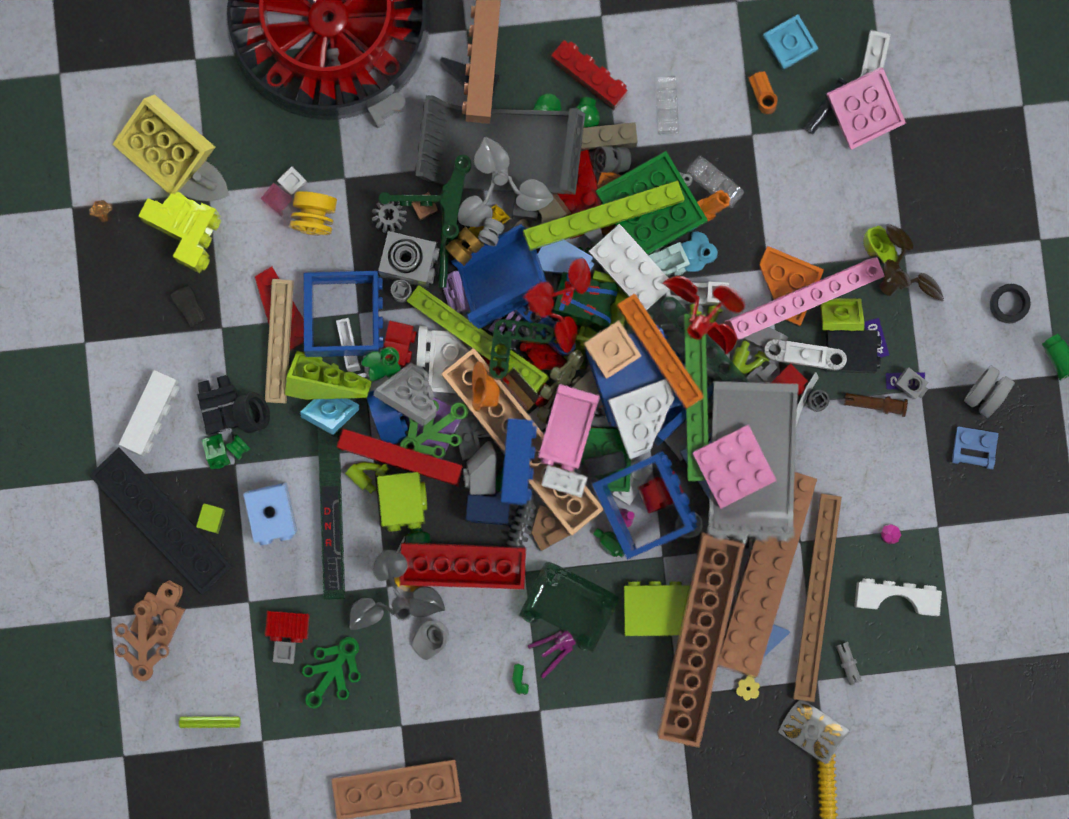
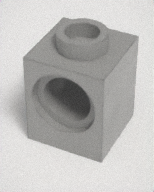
(902, 384)

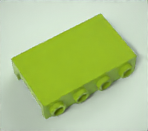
(654, 608)

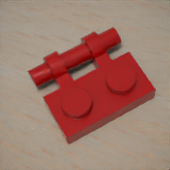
(543, 356)

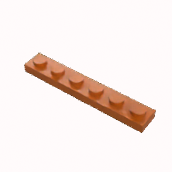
(660, 351)

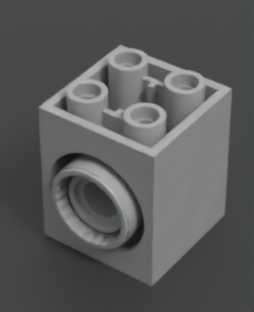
(420, 267)

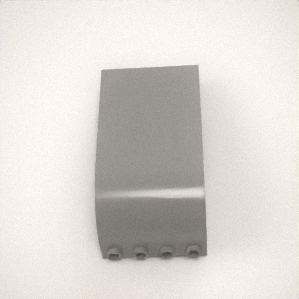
(772, 416)

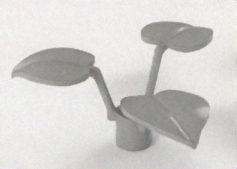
(495, 160)

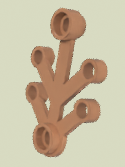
(141, 644)

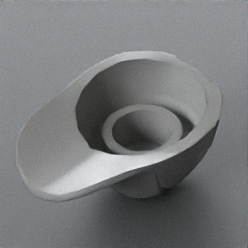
(430, 639)

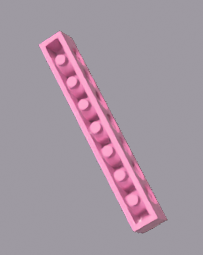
(805, 298)

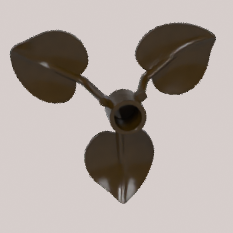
(896, 278)

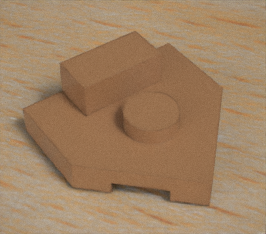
(547, 528)

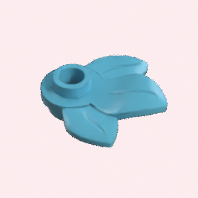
(695, 252)

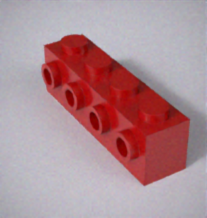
(589, 75)

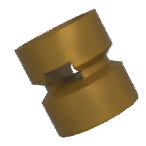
(459, 251)

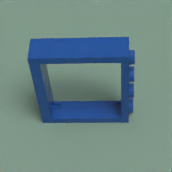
(348, 277)
(616, 519)

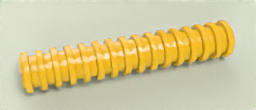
(827, 788)

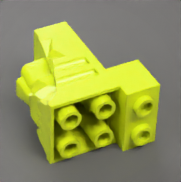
(185, 222)

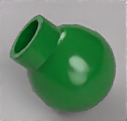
(592, 114)

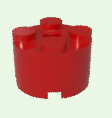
(655, 494)

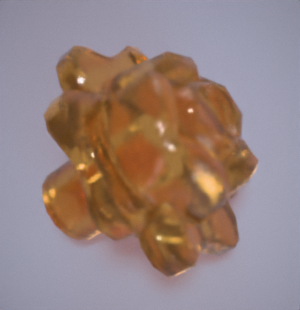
(101, 209)

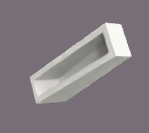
(346, 339)

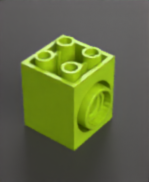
(402, 501)

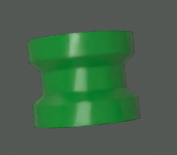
(237, 447)

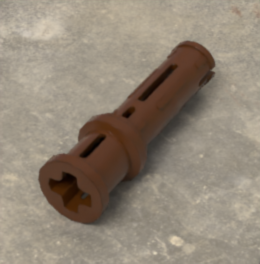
(886, 405)

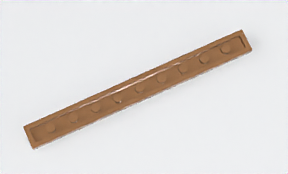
(817, 597)

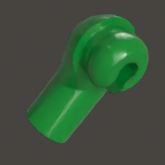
(517, 680)

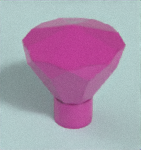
(628, 516)
(891, 534)

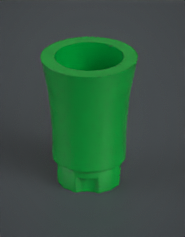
(1058, 353)

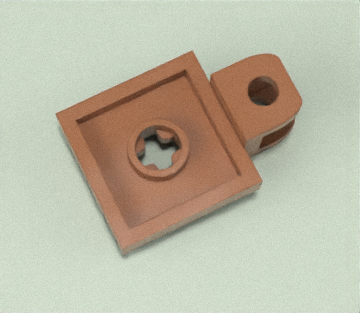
(166, 606)

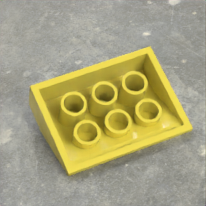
(163, 144)

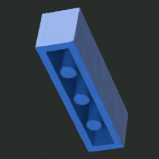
(517, 462)

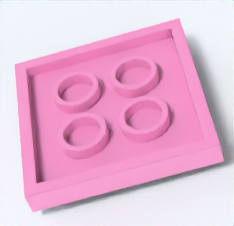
(866, 108)
(734, 466)

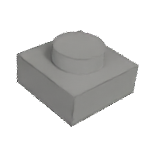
(284, 652)

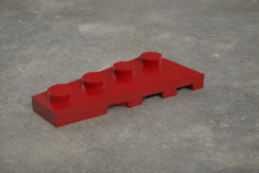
(264, 285)

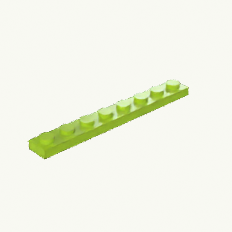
(603, 215)
(472, 336)

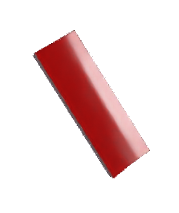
(400, 457)
(464, 566)

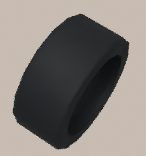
(998, 314)
(242, 414)
(605, 463)

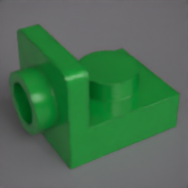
(215, 451)

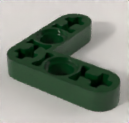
(506, 340)

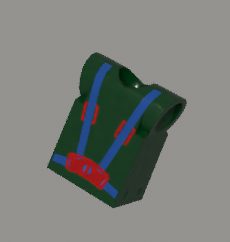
(589, 308)

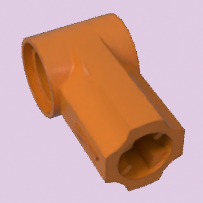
(762, 91)
(714, 204)

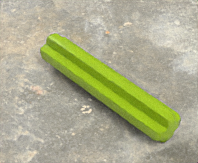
(209, 722)

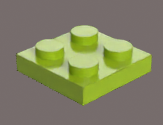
(842, 314)

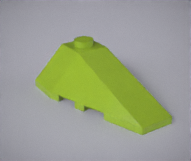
(316, 379)

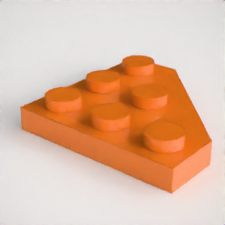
(787, 274)

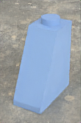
(558, 257)

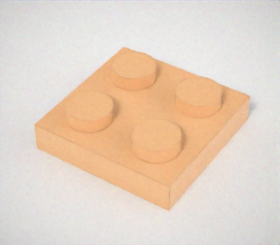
(612, 349)

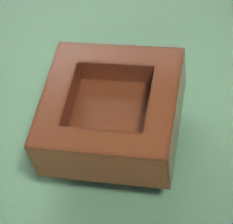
(423, 211)

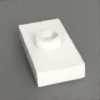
(564, 481)

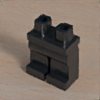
(214, 401)

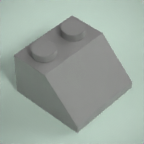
(480, 471)

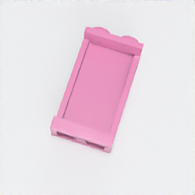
(568, 428)

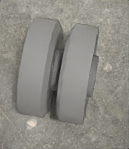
(991, 393)

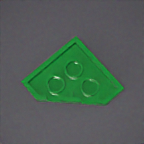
(604, 442)

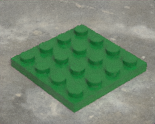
(663, 225)

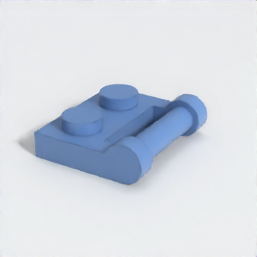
(977, 441)

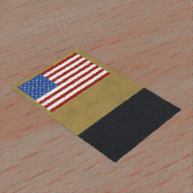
(521, 390)

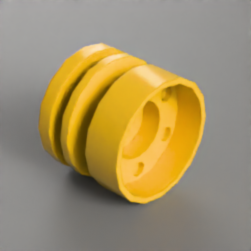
(313, 211)

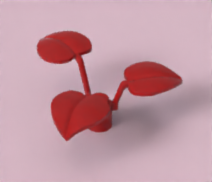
(541, 302)
(700, 325)

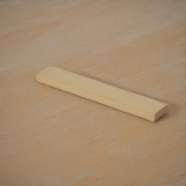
(279, 340)

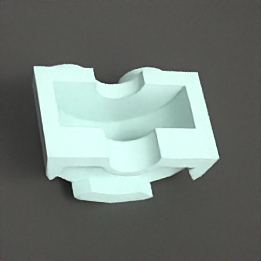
(671, 260)

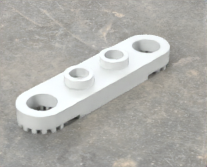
(805, 354)

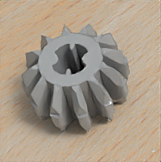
(381, 218)

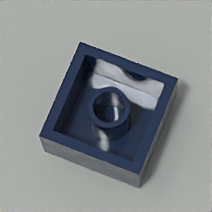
(487, 509)

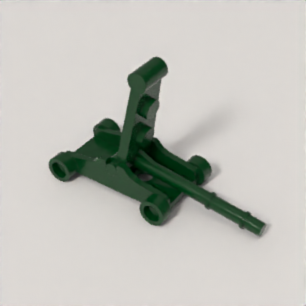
(449, 203)

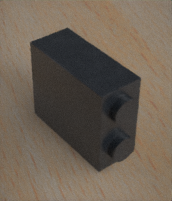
(859, 348)

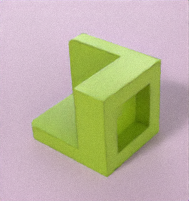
(210, 518)

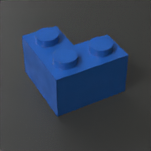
(387, 420)

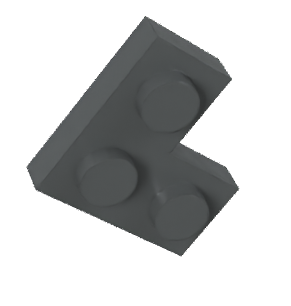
(469, 430)

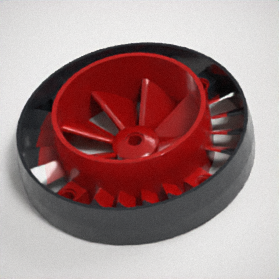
(371, 33)

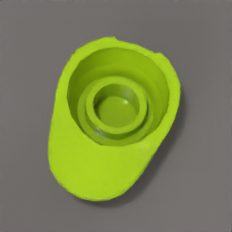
(878, 244)

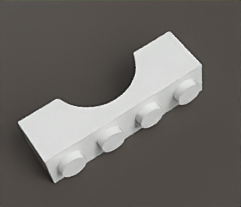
(925, 601)

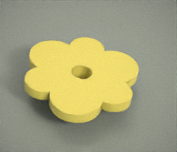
(748, 682)

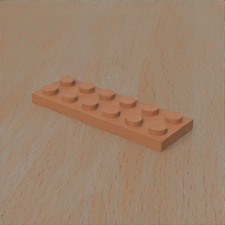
(396, 790)

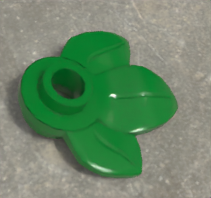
(381, 366)

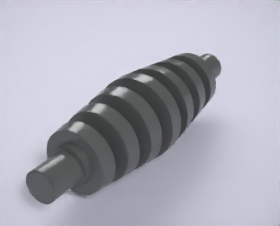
(522, 522)

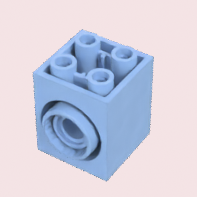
(266, 526)

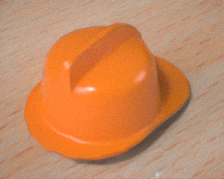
(484, 388)

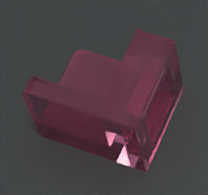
(276, 199)

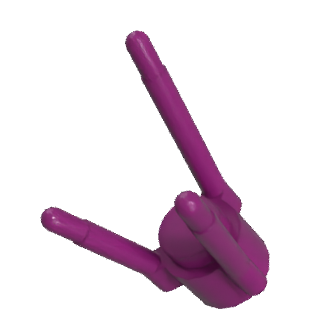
(563, 642)

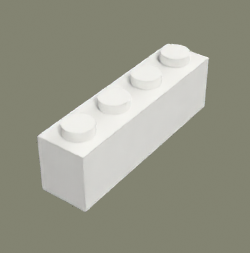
(149, 412)

